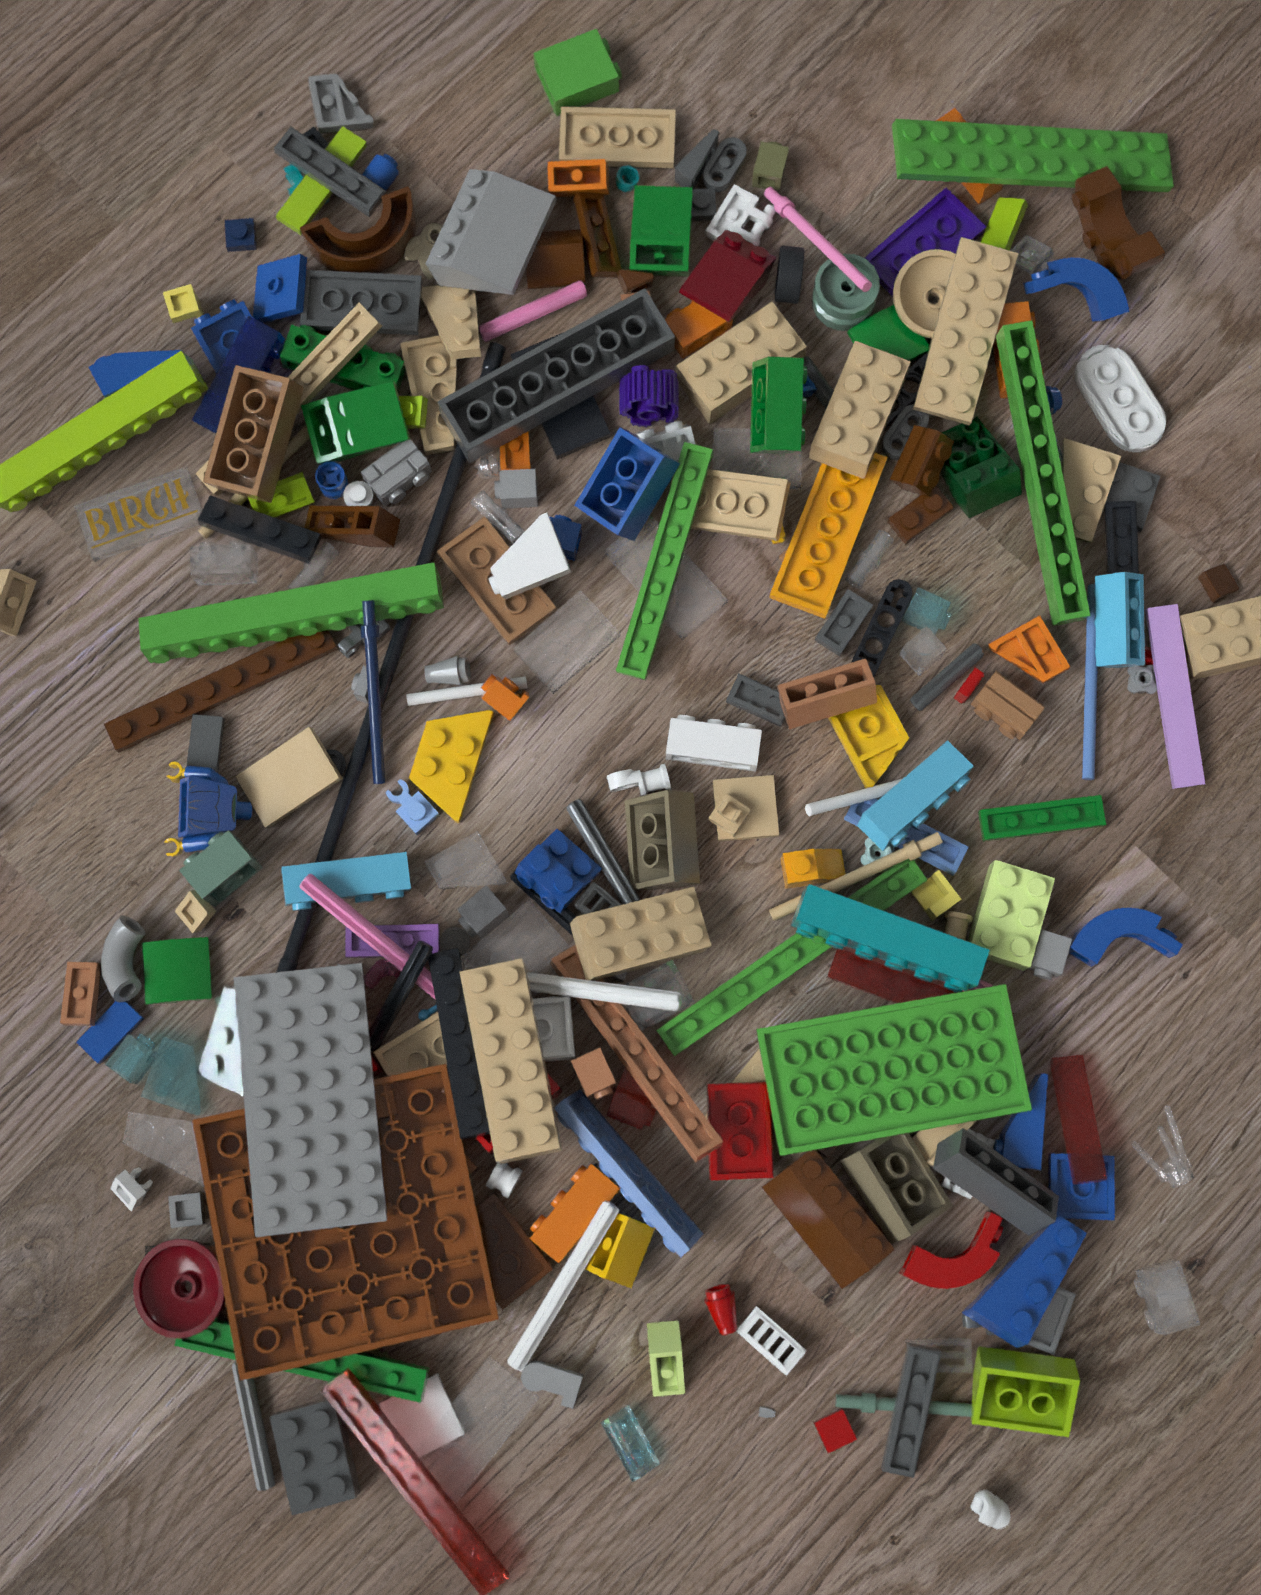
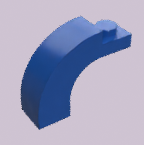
(1095, 282)
(1095, 936)

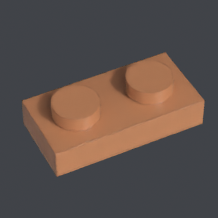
(80, 994)

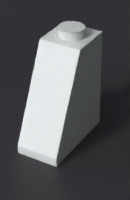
(530, 560)

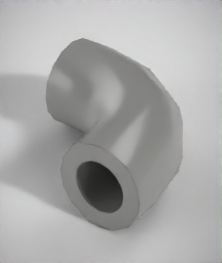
(118, 959)

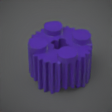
(649, 396)

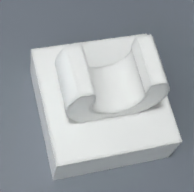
(129, 1190)

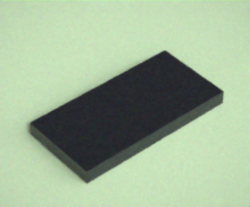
(575, 427)

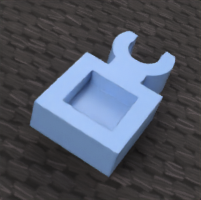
(414, 810)

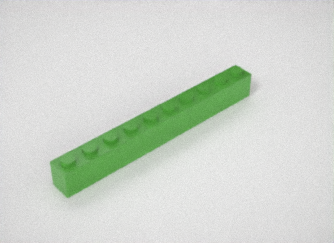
(1042, 473)
(289, 613)

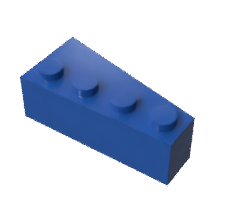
(1025, 1286)

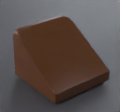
(634, 281)
(1218, 582)

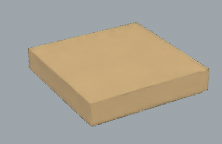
(760, 797)

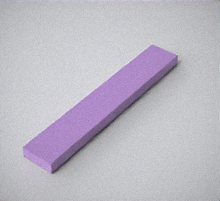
(1174, 696)

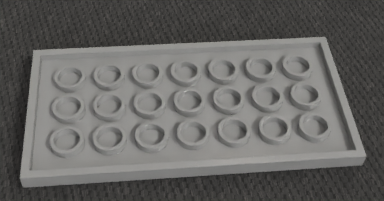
(309, 1100)

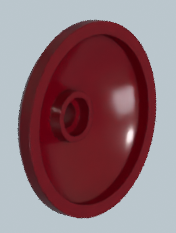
(162, 1293)

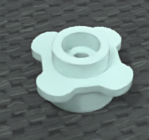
(871, 848)

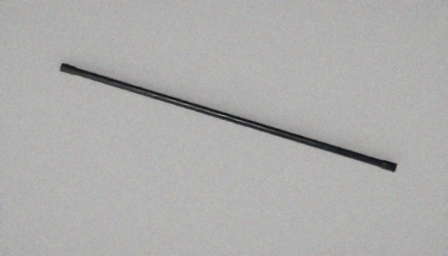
(363, 742)

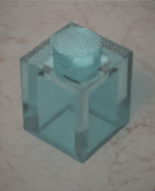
(927, 611)
(133, 1058)

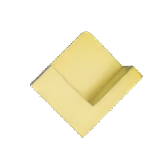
(182, 303)
(936, 895)

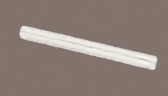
(605, 991)
(563, 1285)

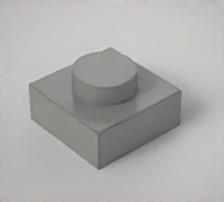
(359, 686)
(186, 1210)

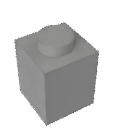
(517, 488)
(1050, 955)

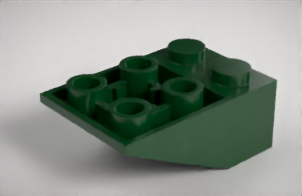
(979, 469)

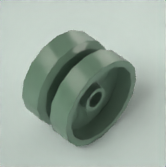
(839, 300)

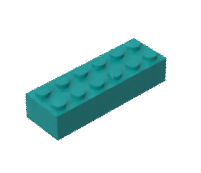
(889, 938)

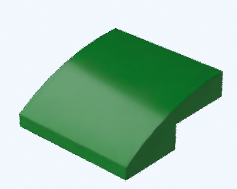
(889, 334)
(176, 970)

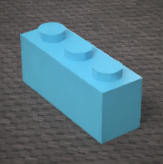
(1119, 620)

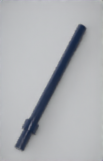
(370, 632)

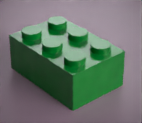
(777, 405)

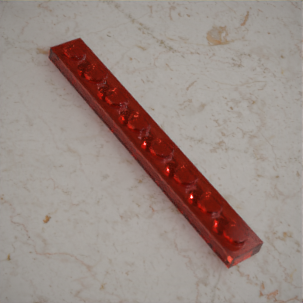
(415, 1482)

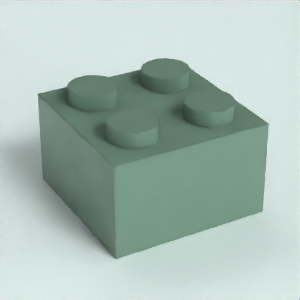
(220, 868)

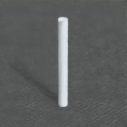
(454, 692)
(849, 798)

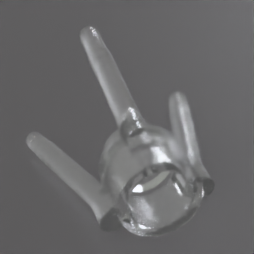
(1177, 1167)

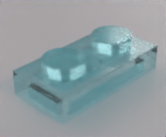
(630, 1443)

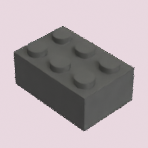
(314, 1456)

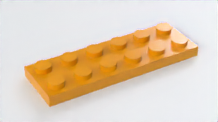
(825, 537)

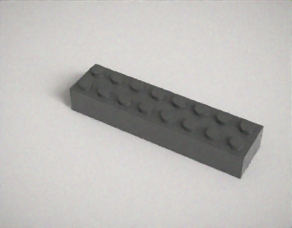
(556, 375)

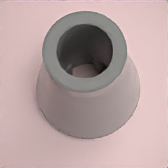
(450, 671)

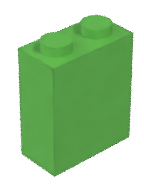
(577, 71)

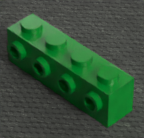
(362, 370)

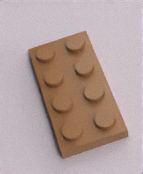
(470, 560)

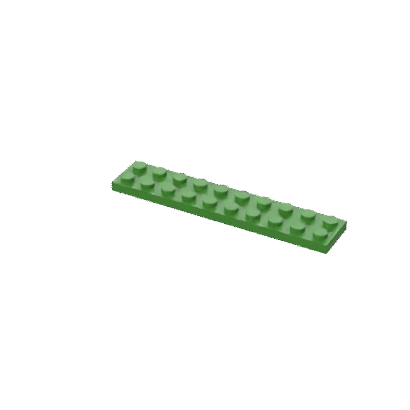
(1028, 154)

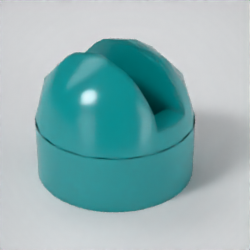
(631, 178)

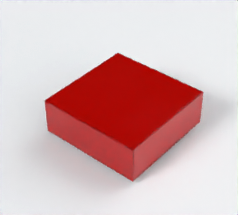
(969, 685)
(834, 1430)

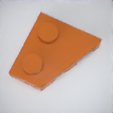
(1032, 650)

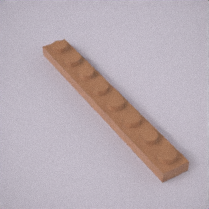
(644, 1065)

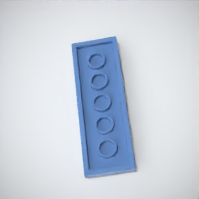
(631, 1174)

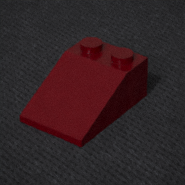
(728, 275)

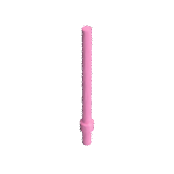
(786, 209)

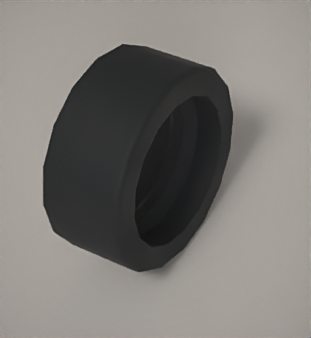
(789, 274)

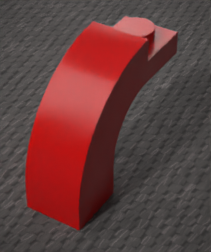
(959, 1269)

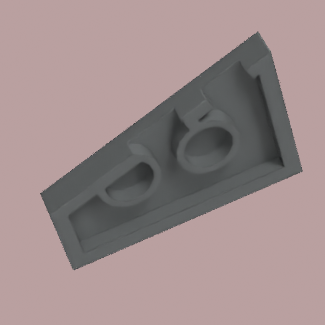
(1134, 485)

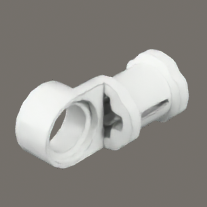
(647, 781)

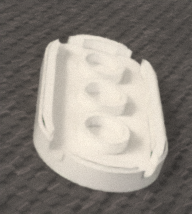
(1120, 398)

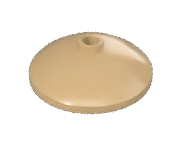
(919, 278)

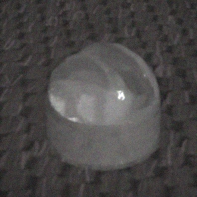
(487, 467)

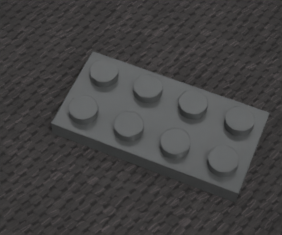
(388, 297)

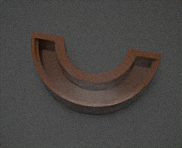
(1109, 230)
(368, 250)

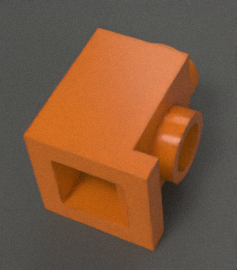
(503, 695)

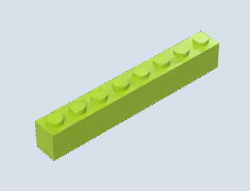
(99, 430)

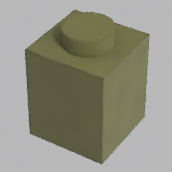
(770, 165)

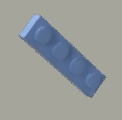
(943, 856)

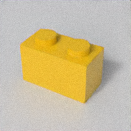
(621, 1251)

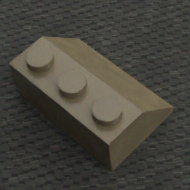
(662, 840)
(896, 1185)

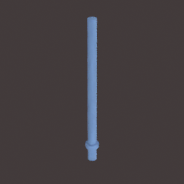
(1090, 698)

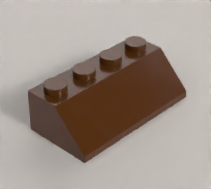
(828, 1218)

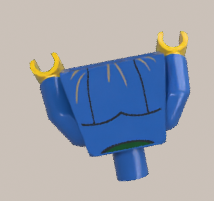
(205, 807)

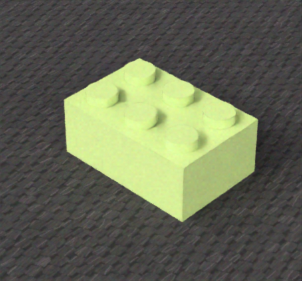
(1011, 914)

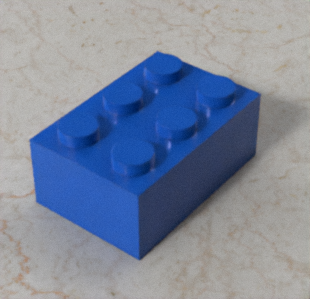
(627, 484)

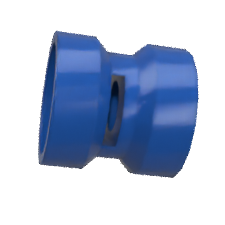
(327, 475)

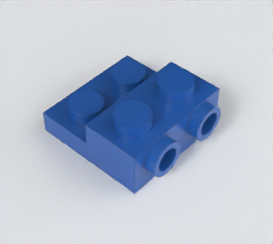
(219, 332)
(557, 871)

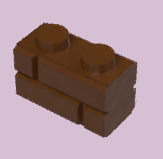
(922, 460)

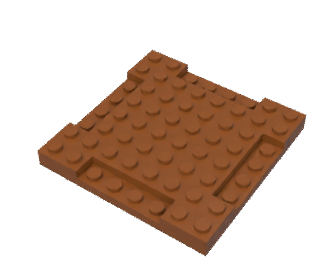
(360, 1284)

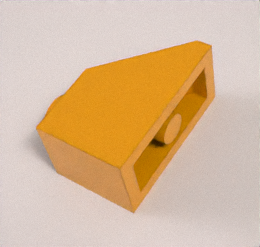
(811, 867)

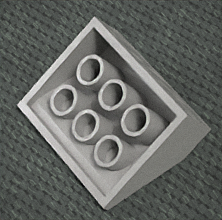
(489, 233)

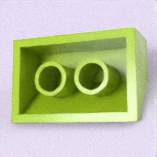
(1024, 1391)

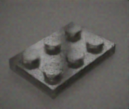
(222, 1052)

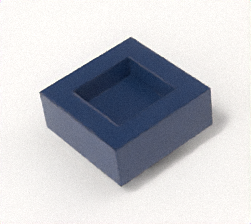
(240, 235)

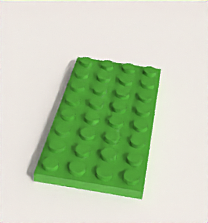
(893, 1069)

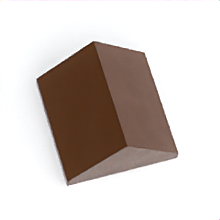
(556, 260)

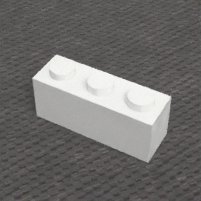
(713, 743)

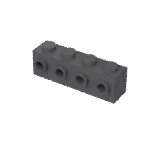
(996, 1182)

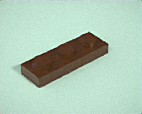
(597, 234)

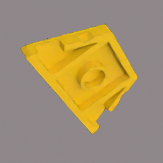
(871, 737)
(449, 759)

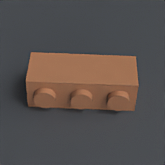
(827, 693)

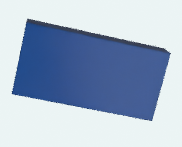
(109, 1031)

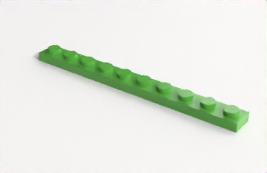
(779, 964)

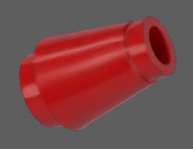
(722, 1307)

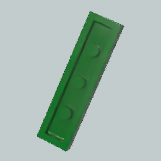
(1042, 818)

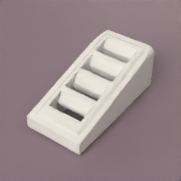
(794, 1356)

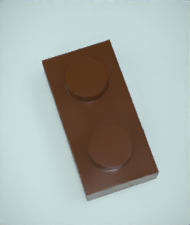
(920, 515)

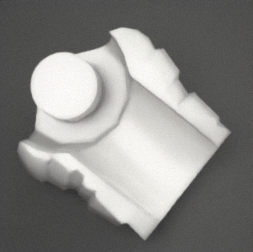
(991, 1509)

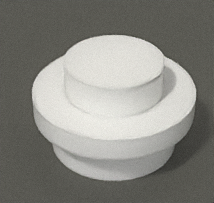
(358, 494)

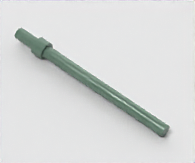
(869, 1403)

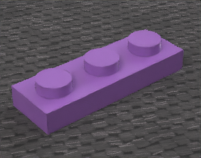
(403, 935)

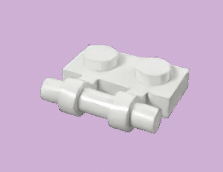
(736, 211)

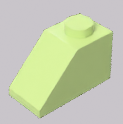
(666, 1358)

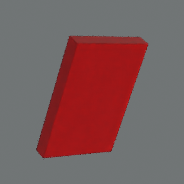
(744, 1123)

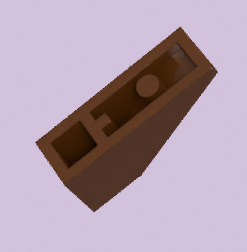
(354, 524)

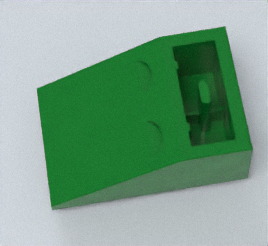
(661, 230)
(355, 422)

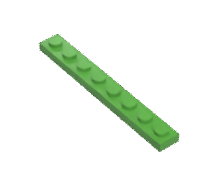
(664, 561)

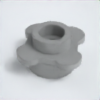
(1135, 685)

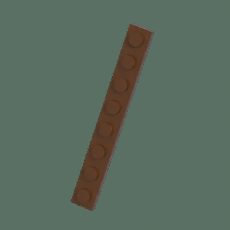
(217, 688)

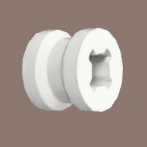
(504, 1179)

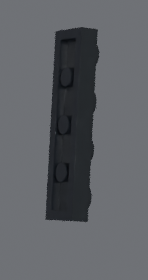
(259, 529)

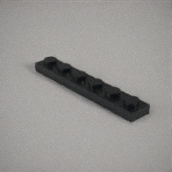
(458, 1044)

